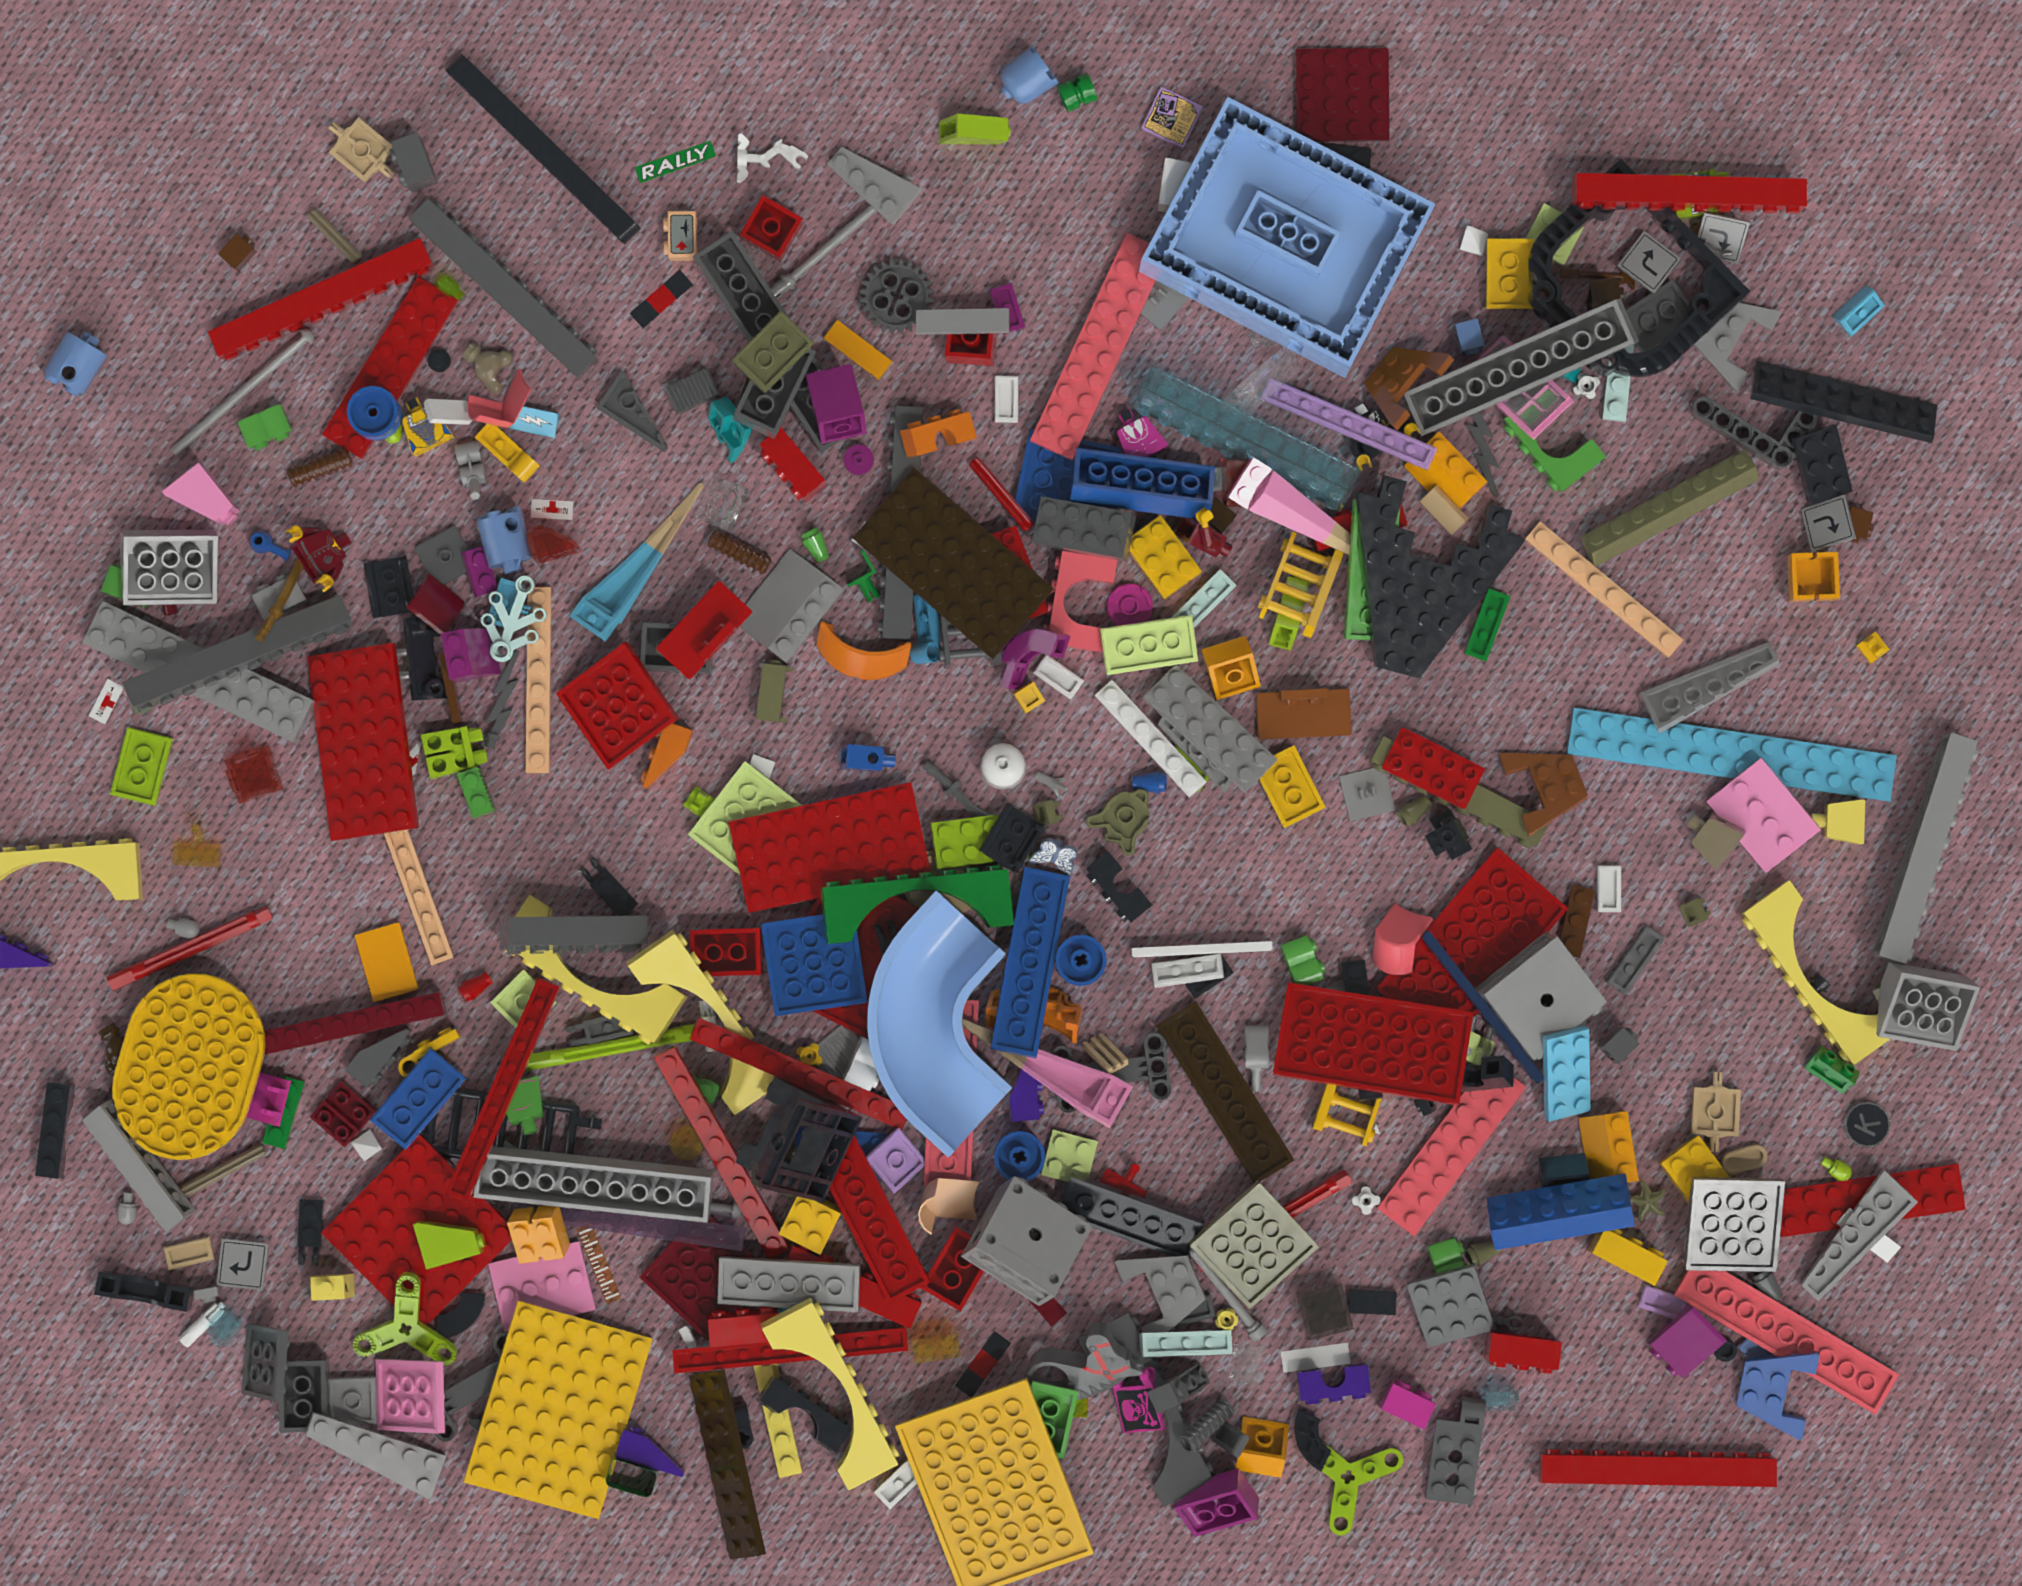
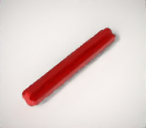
(1001, 494)

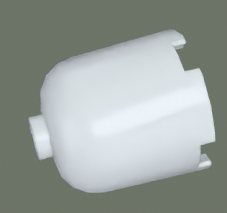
(1003, 766)

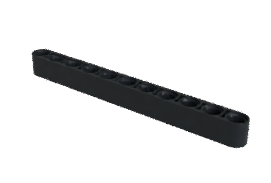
(543, 149)

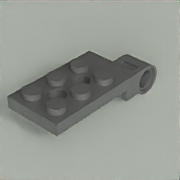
(1462, 1436)

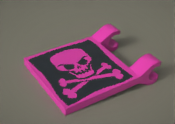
(1135, 1406)

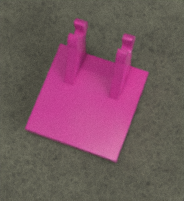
(269, 1099)

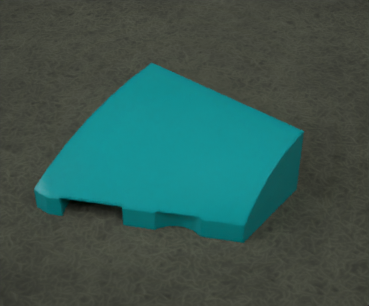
(726, 429)

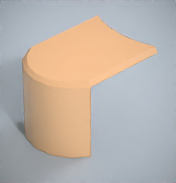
(947, 1199)

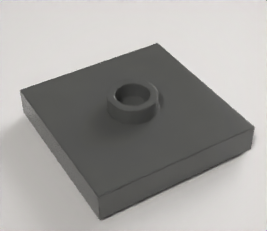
(443, 555)

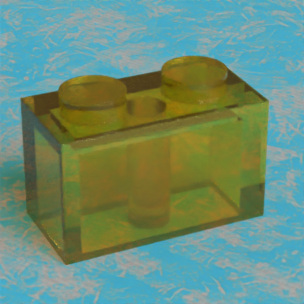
(936, 1347)

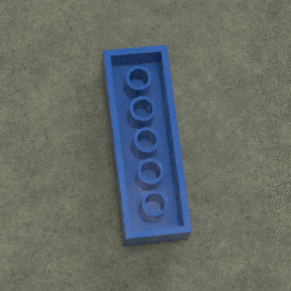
(1141, 483)
(1560, 1211)

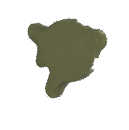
(1124, 818)

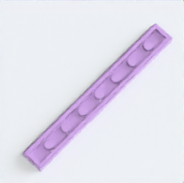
(1353, 426)

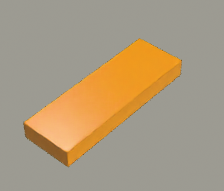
(858, 350)

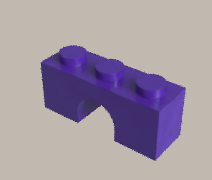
(1354, 1383)

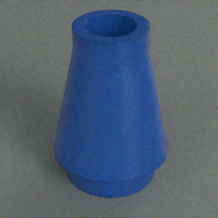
(1152, 782)

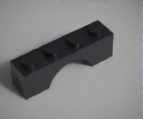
(55, 1117)
(145, 1290)
(828, 1431)

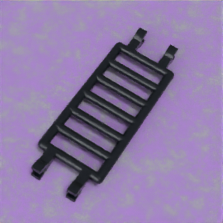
(480, 1096)

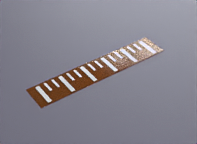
(599, 1265)

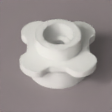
(1583, 379)
(1372, 1200)

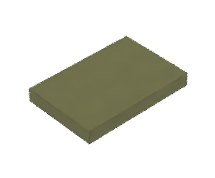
(772, 352)

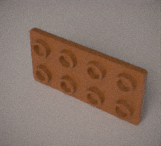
(1303, 713)

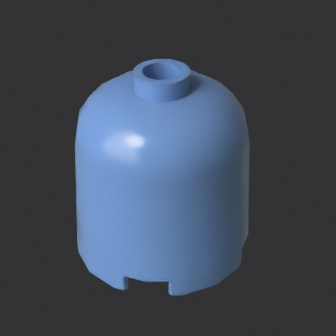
(1027, 77)

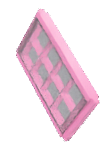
(1536, 407)

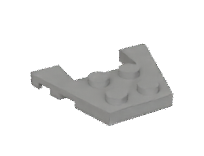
(1722, 338)
(1173, 1285)

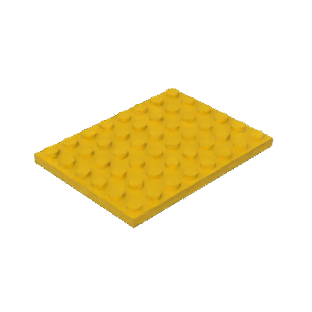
(557, 1409)
(995, 1487)

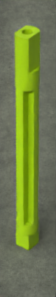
(605, 1048)

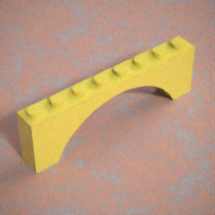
(112, 864)
(1773, 923)
(672, 964)
(645, 1012)
(806, 1332)

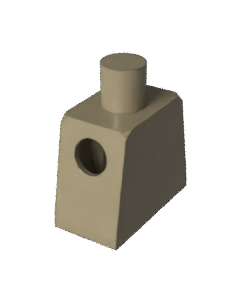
(1715, 837)

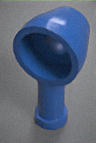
(267, 545)

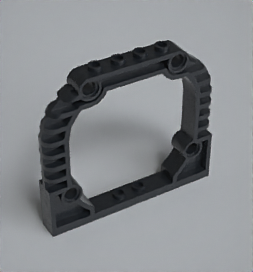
(1718, 291)

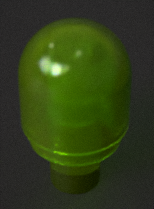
(449, 287)

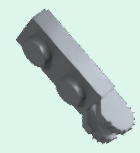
(598, 1030)

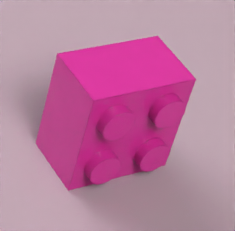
(1407, 1404)

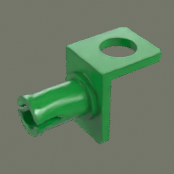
(864, 581)

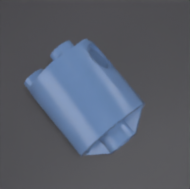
(79, 355)
(505, 539)

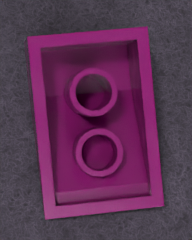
(1219, 1504)

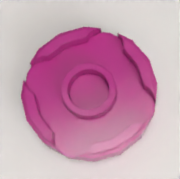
(1122, 605)

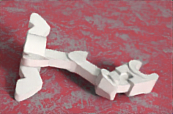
(790, 153)

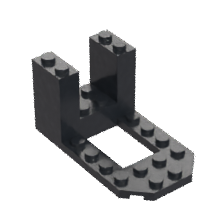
(819, 1153)

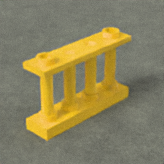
(1323, 582)
(1324, 1119)

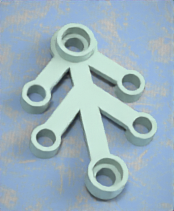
(511, 622)

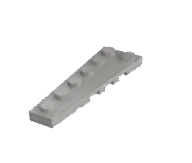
(1692, 692)
(1867, 1223)
(393, 1458)

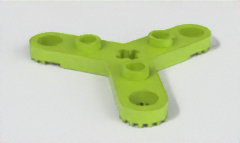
(419, 1336)
(1363, 1470)

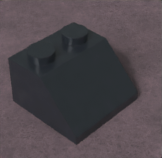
(1563, 1169)

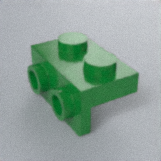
(1832, 1069)

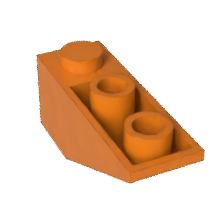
(670, 748)

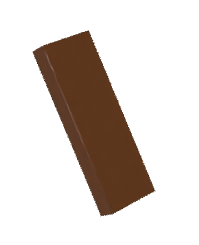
(451, 693)

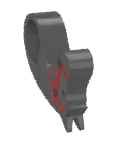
(1091, 1372)

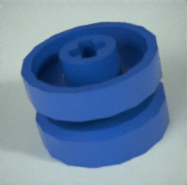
(384, 423)
(1094, 960)
(1019, 1142)

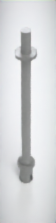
(789, 280)

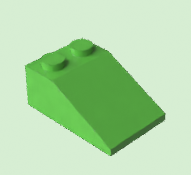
(1057, 1410)

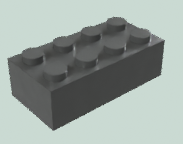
(768, 410)
(1084, 529)

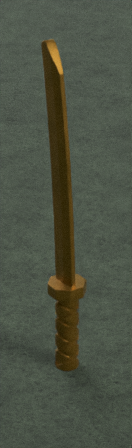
(276, 610)

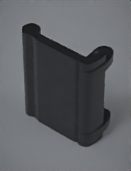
(389, 586)
(1011, 838)

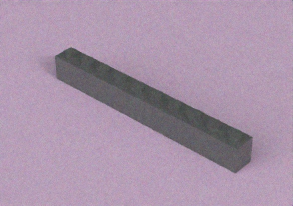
(500, 286)
(898, 596)
(236, 655)

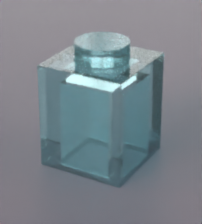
(225, 1329)
(1500, 1397)

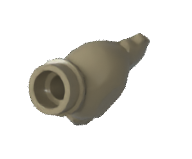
(488, 365)

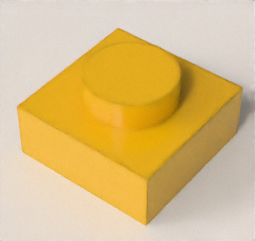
(1028, 697)

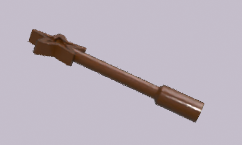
(1576, 273)

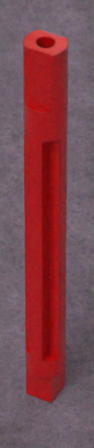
(189, 948)
(1317, 1194)

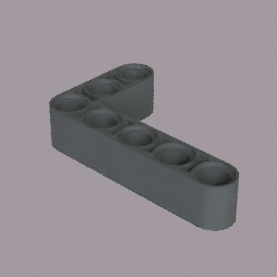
(1753, 434)

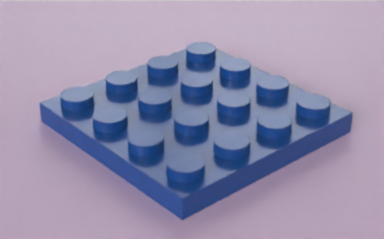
(1048, 475)
(807, 971)

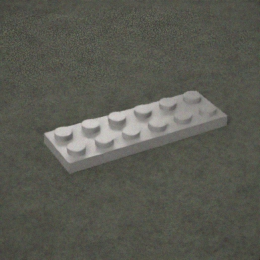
(1210, 728)
(788, 1283)

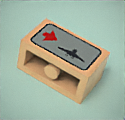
(681, 235)

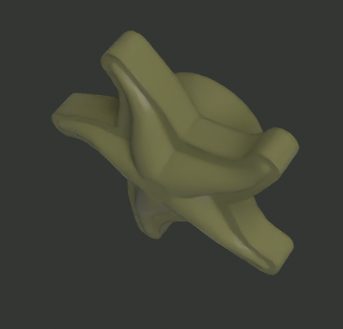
(1648, 1201)

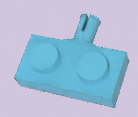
(509, 592)

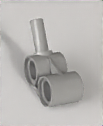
(472, 468)
(1256, 1052)

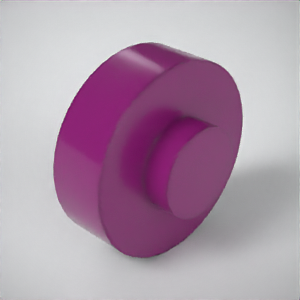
(858, 460)

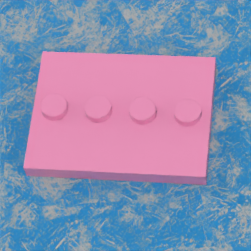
(1767, 812)
(548, 1283)
(410, 1395)

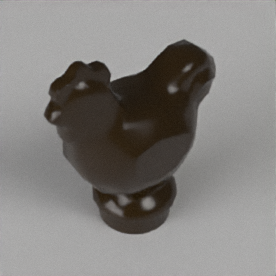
(114, 1045)

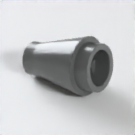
(1767, 1284)

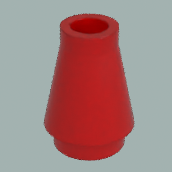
(473, 987)

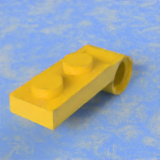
(507, 452)
(445, 1037)

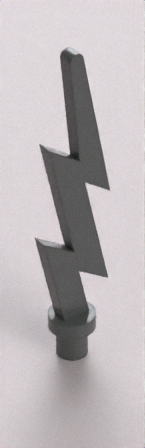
(1487, 457)
(496, 714)

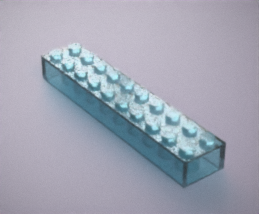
(1244, 436)

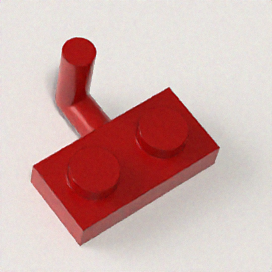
(1124, 1183)

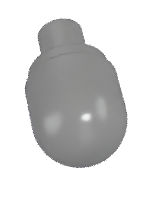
(184, 927)
(127, 1209)

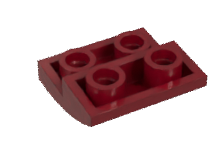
(435, 604)
(343, 1113)

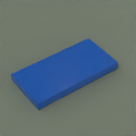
(418, 1098)

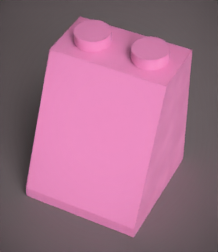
(203, 494)

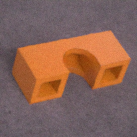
(955, 428)

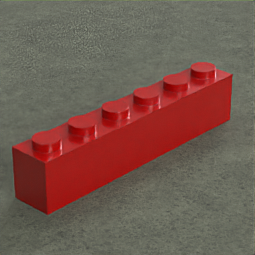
(870, 1294)

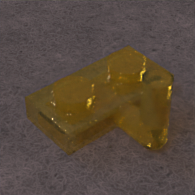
(197, 853)

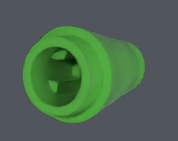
(815, 544)

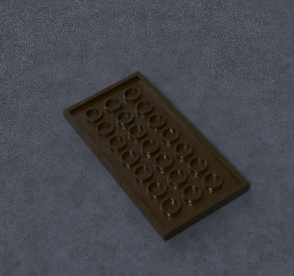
(953, 563)

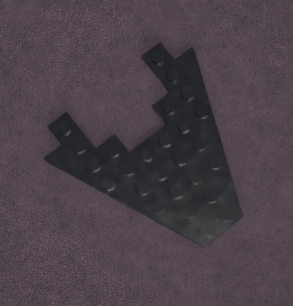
(1418, 601)

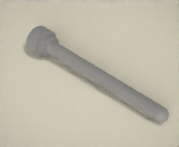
(1255, 1329)

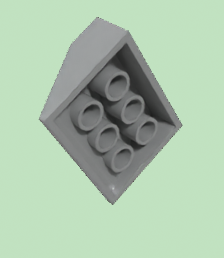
(169, 566)
(790, 606)
(1924, 1006)

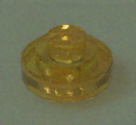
(686, 1143)

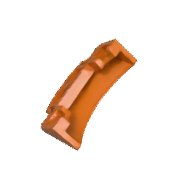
(861, 663)
(1059, 1013)

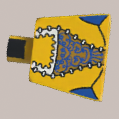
(420, 433)

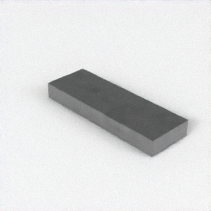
(1635, 960)

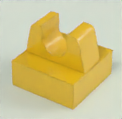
(1872, 647)

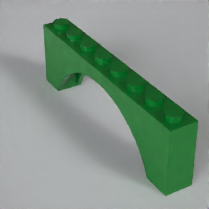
(983, 892)

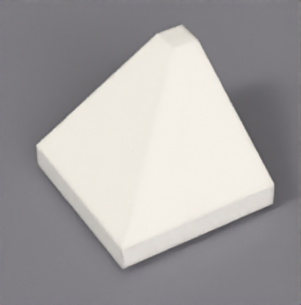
(1473, 240)
(367, 1145)

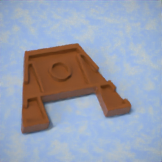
(1397, 374)
(1555, 782)

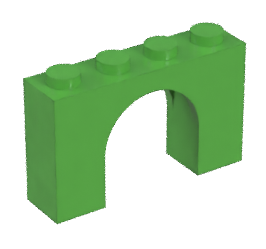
(1559, 471)

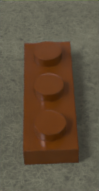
(1577, 919)

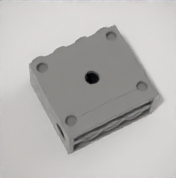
(1536, 971)
(1027, 1240)

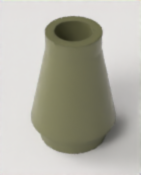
(1413, 811)
(1480, 1252)

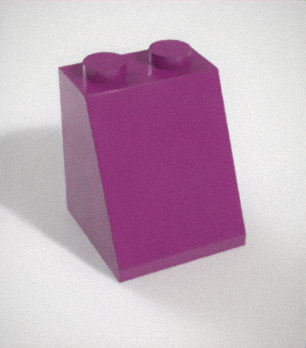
(836, 403)
(469, 654)
(1685, 1342)

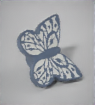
(1055, 852)

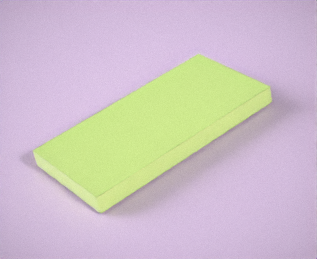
(1148, 644)

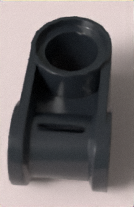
(743, 1422)

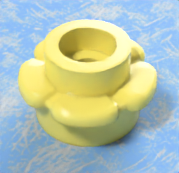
(1222, 1314)

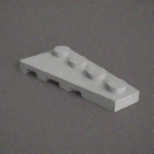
(878, 186)
(1195, 756)

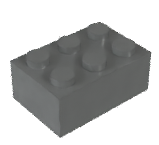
(652, 660)
(305, 1393)

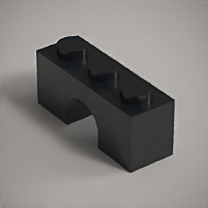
(1103, 873)
(1492, 1074)

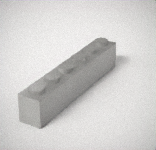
(139, 1168)

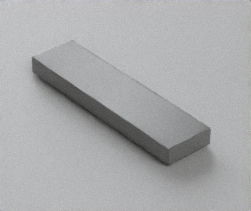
(962, 321)

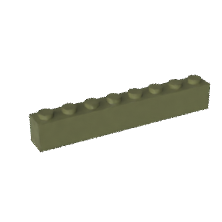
(1669, 508)
(1484, 805)

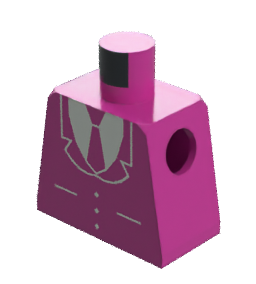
(1139, 436)

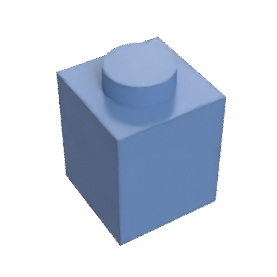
(1469, 337)

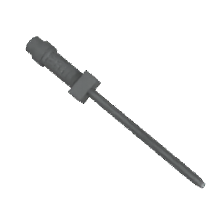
(952, 788)

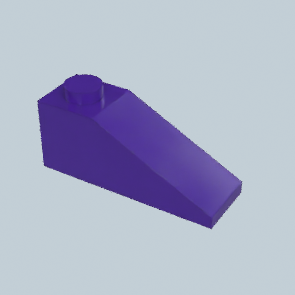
(642, 1450)

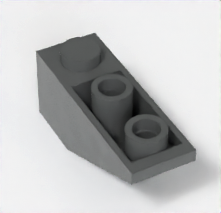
(370, 1062)
(1178, 1388)

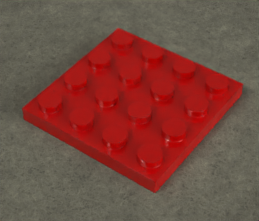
(617, 705)

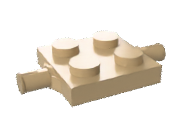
(361, 150)
(1715, 1111)

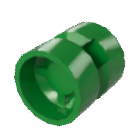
(1077, 92)

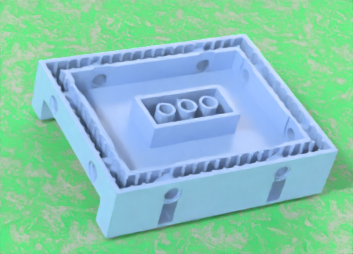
(1286, 237)

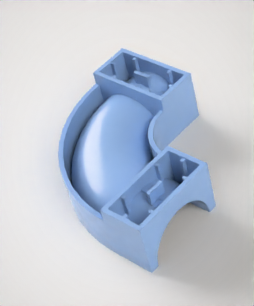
(919, 1025)

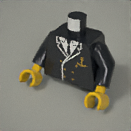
(1364, 453)

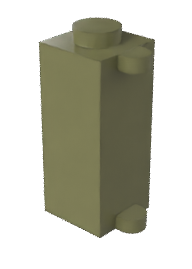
(772, 691)

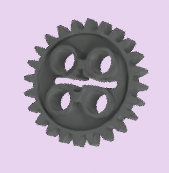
(877, 289)

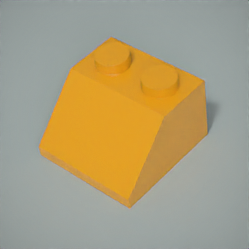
(1231, 667)
(1265, 1448)

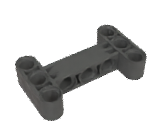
(1136, 1070)
(469, 1391)

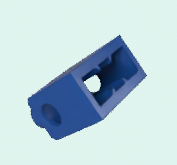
(856, 758)

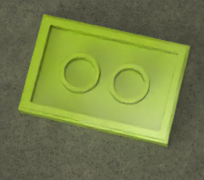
(141, 766)

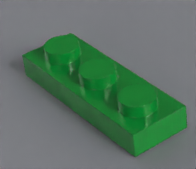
(1487, 625)
(279, 1135)

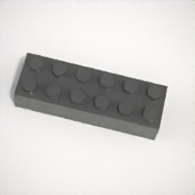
(573, 932)

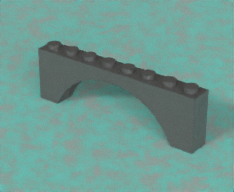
(1182, 1469)

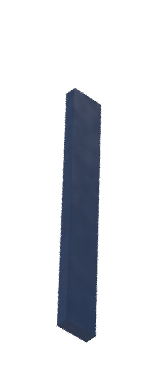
(1482, 1007)

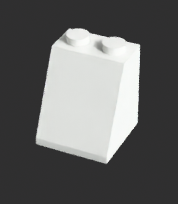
(1173, 176)

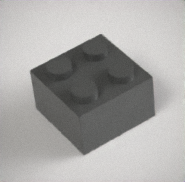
(414, 162)

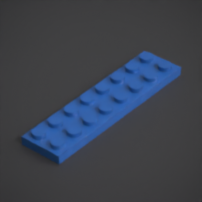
(1029, 962)

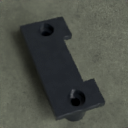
(422, 661)

